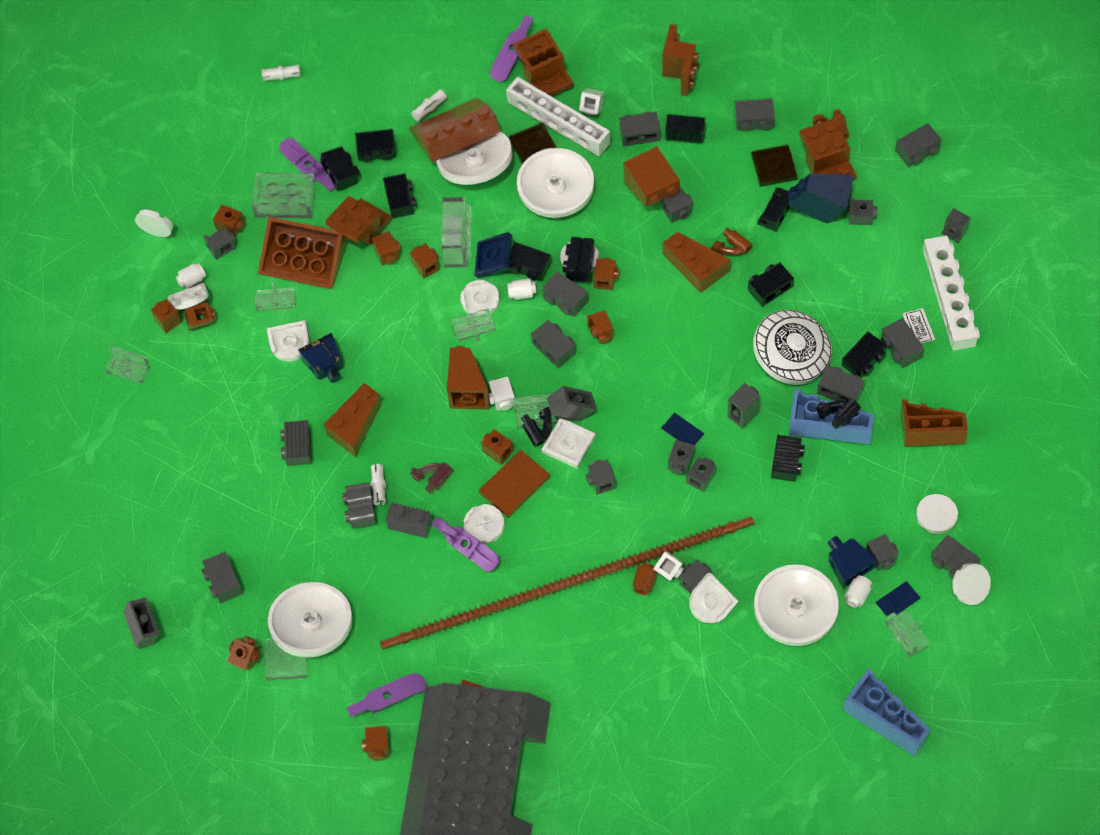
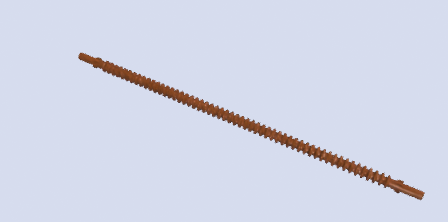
(403, 637)

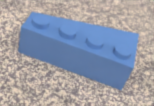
(809, 423)
(885, 714)

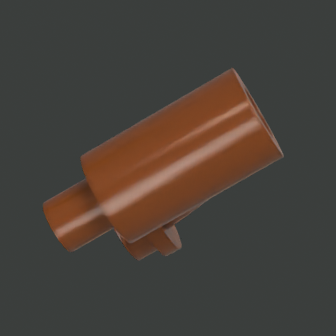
(840, 118)
(740, 244)

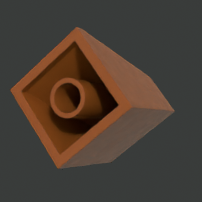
(650, 177)
(465, 382)

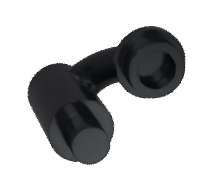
(846, 413)
(532, 430)

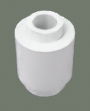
(190, 275)
(521, 289)
(858, 591)

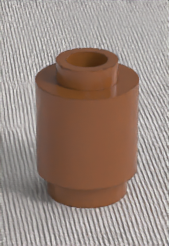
(644, 579)

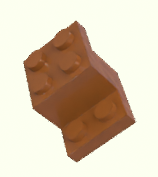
(680, 60)
(543, 63)
(827, 149)
(358, 220)

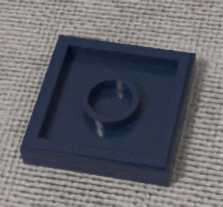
(493, 255)

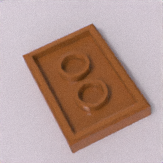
(514, 483)

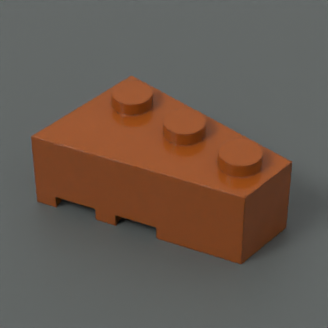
(695, 261)
(353, 419)
(932, 426)

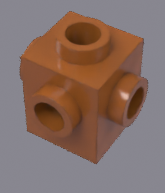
(244, 653)

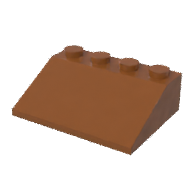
(455, 129)
(301, 252)

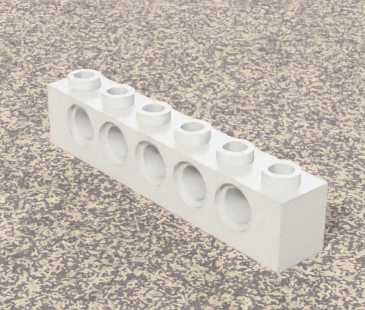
(558, 116)
(958, 337)

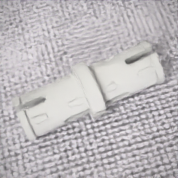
(280, 72)
(438, 98)
(378, 484)

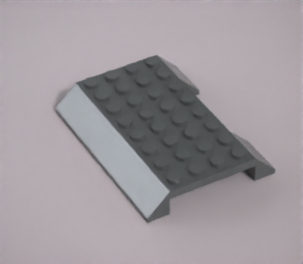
(470, 760)

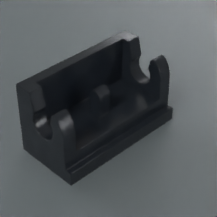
(775, 210)

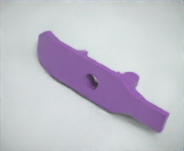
(506, 57)
(300, 157)
(475, 550)
(398, 690)

